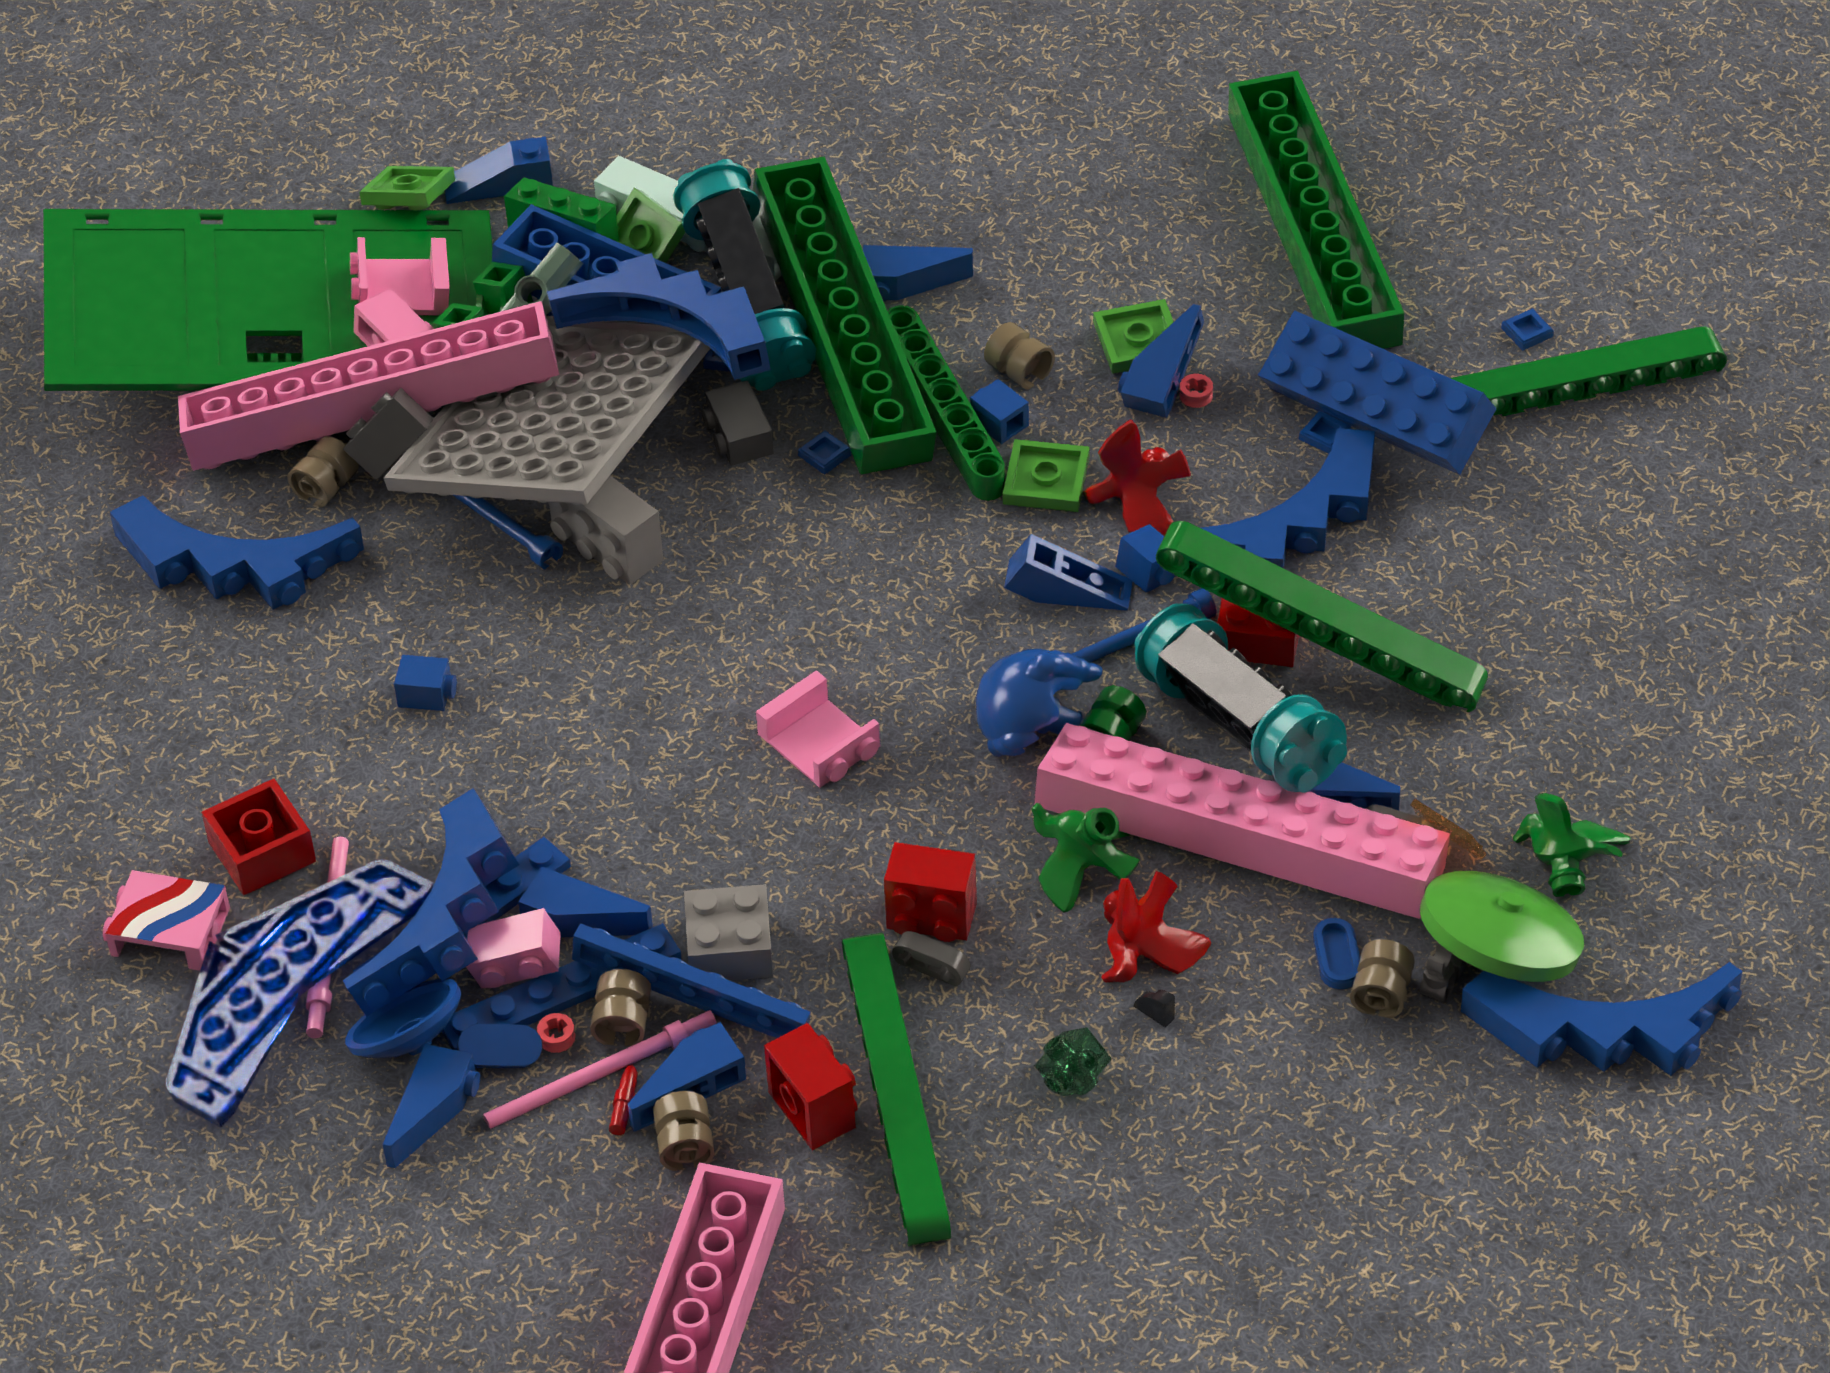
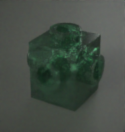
(1072, 1062)

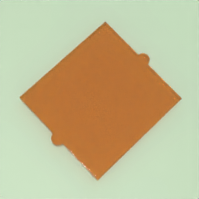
(1457, 834)

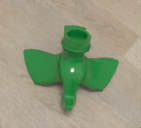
(1082, 842)
(1565, 844)

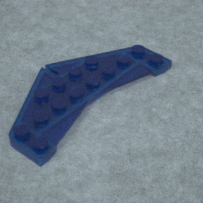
(280, 955)

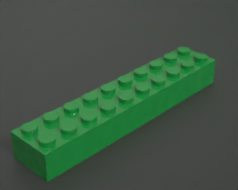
(1314, 209)
(844, 316)

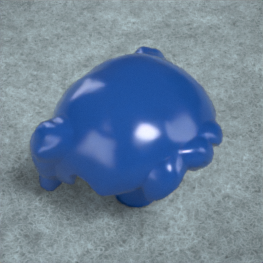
(1019, 698)

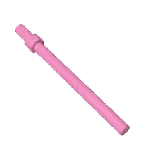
(319, 996)
(670, 1037)

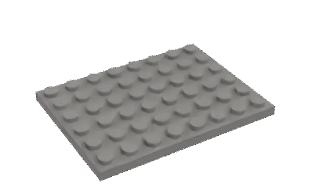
(558, 434)

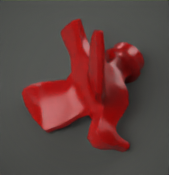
(1136, 478)
(1141, 931)

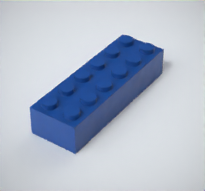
(538, 231)
(1377, 392)

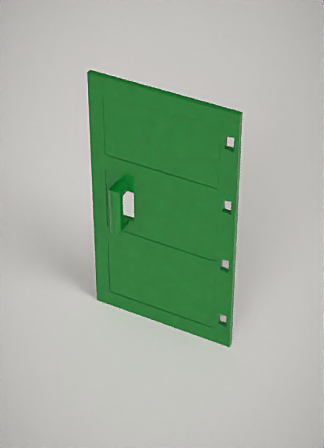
(172, 299)

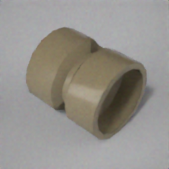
(1017, 354)
(322, 471)
(1382, 978)
(621, 1006)
(683, 1130)

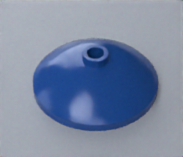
(405, 1022)

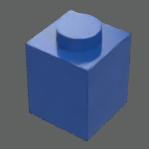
(1000, 410)
(1138, 560)
(424, 683)

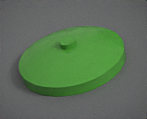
(1501, 926)

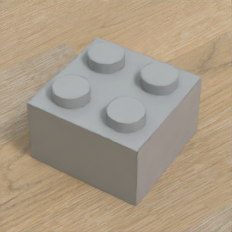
(729, 931)

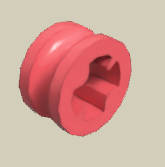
(1194, 398)
(559, 1021)

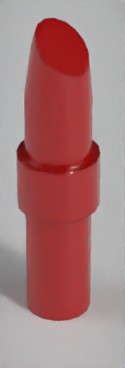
(622, 1097)

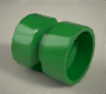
(1115, 713)

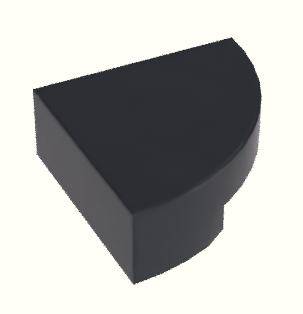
(1157, 1006)

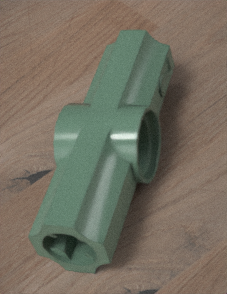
(551, 273)

